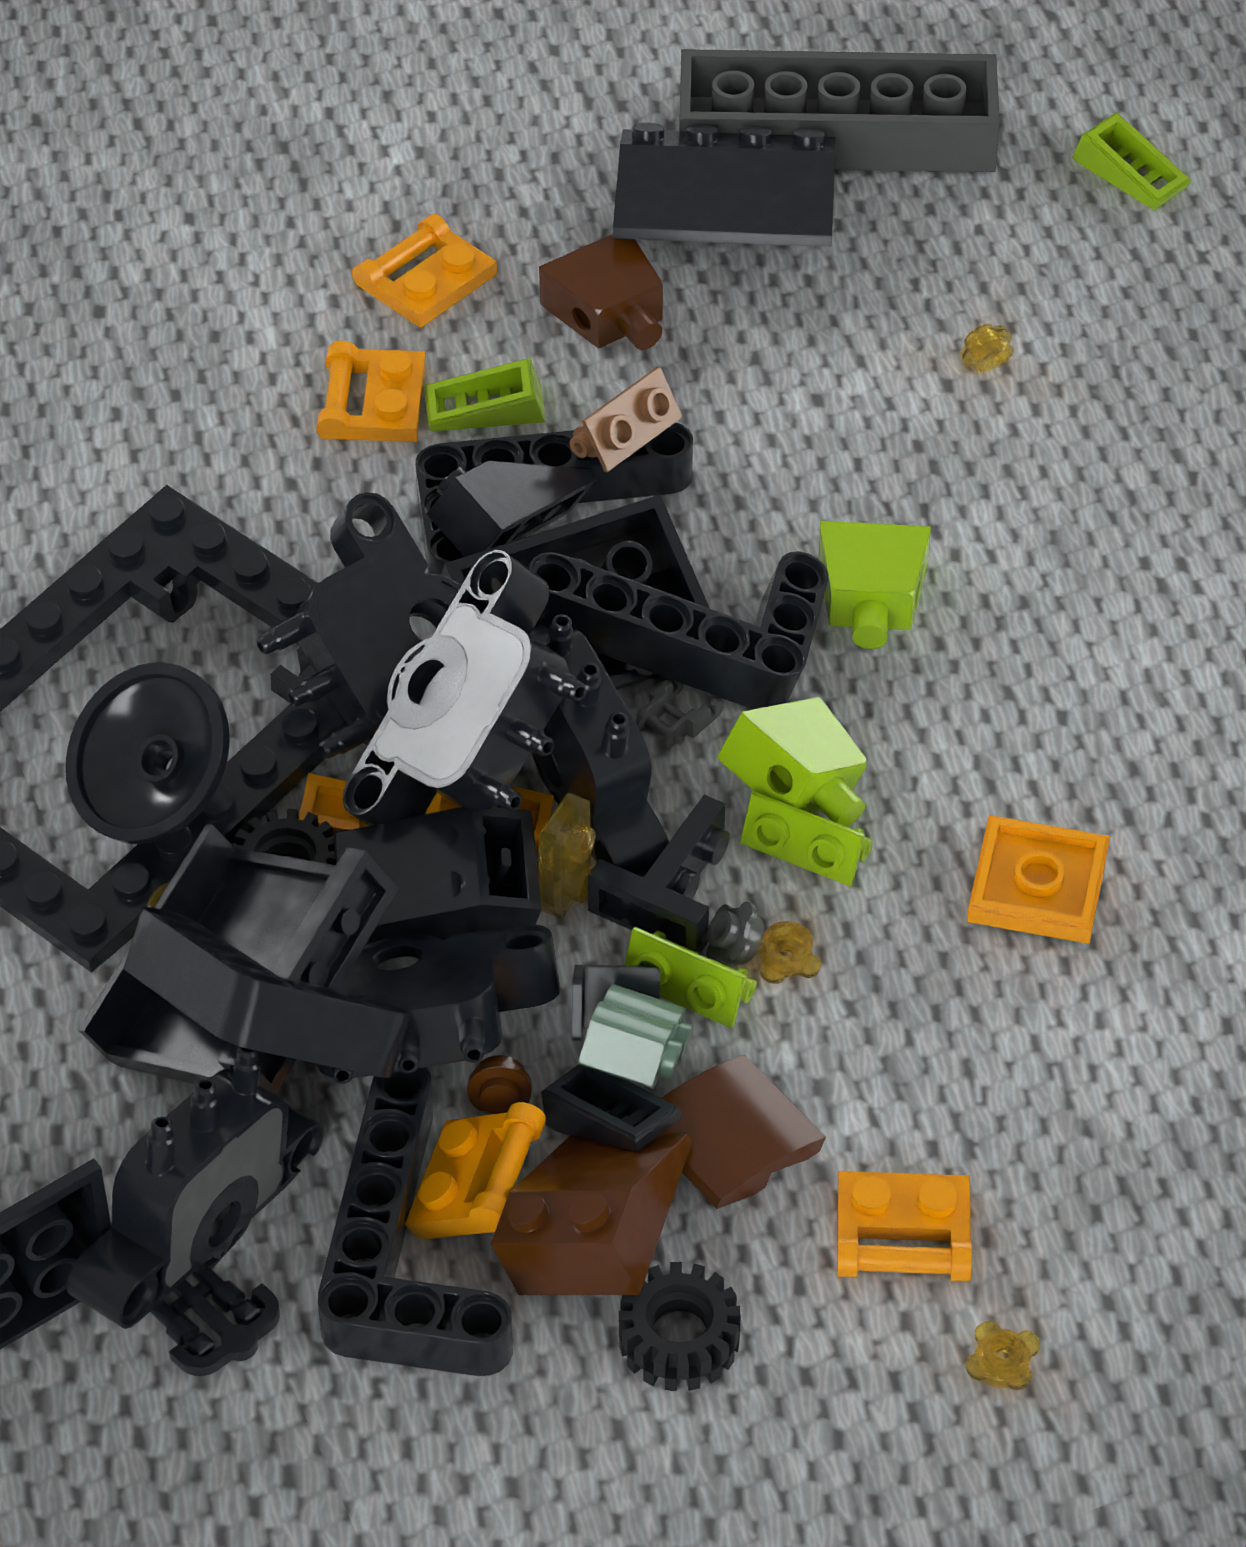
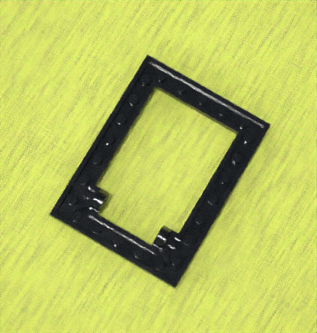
(156, 545)

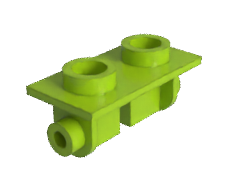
(804, 839)
(690, 978)

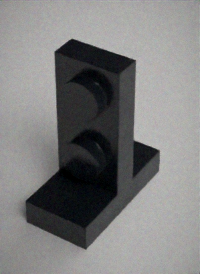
(666, 893)

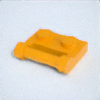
(433, 283)
(390, 396)
(473, 1172)
(904, 1209)

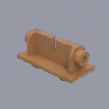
(627, 421)

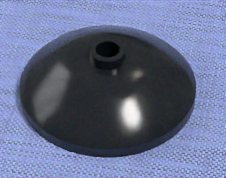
(124, 747)

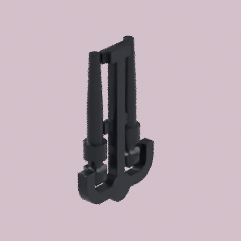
(238, 1341)

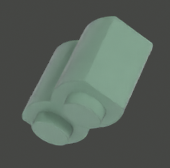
(635, 1037)

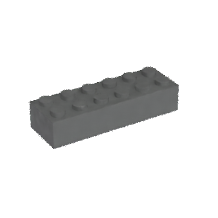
(877, 105)

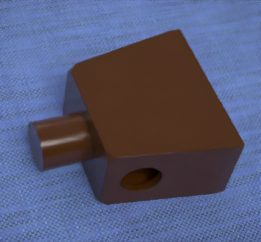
(605, 293)

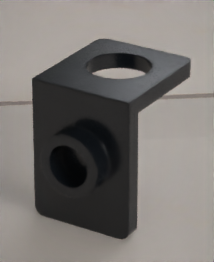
(593, 981)

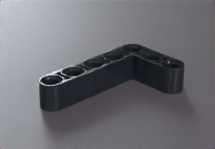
(656, 468)
(689, 641)
(258, 1008)
(378, 1233)

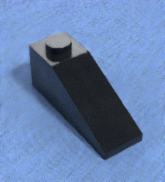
(505, 502)

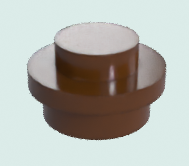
(498, 1084)

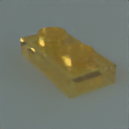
(565, 856)

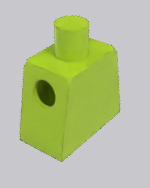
(873, 576)
(798, 757)

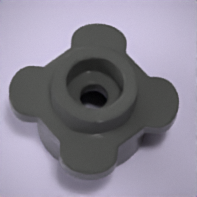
(735, 934)

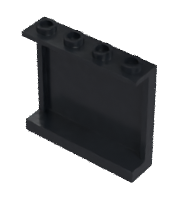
(279, 910)

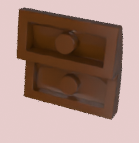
(739, 1130)

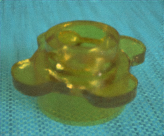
(791, 938)
(999, 1371)

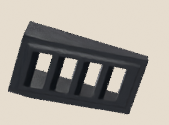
(594, 1103)

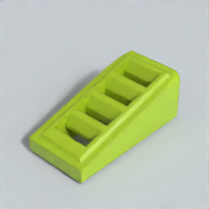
(1096, 155)
(509, 409)

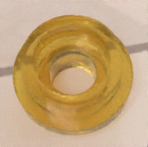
(987, 348)

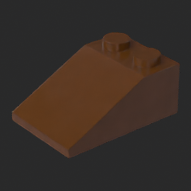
(589, 1217)

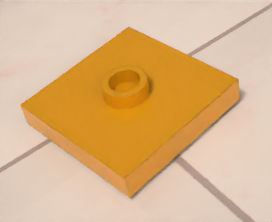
(1038, 879)

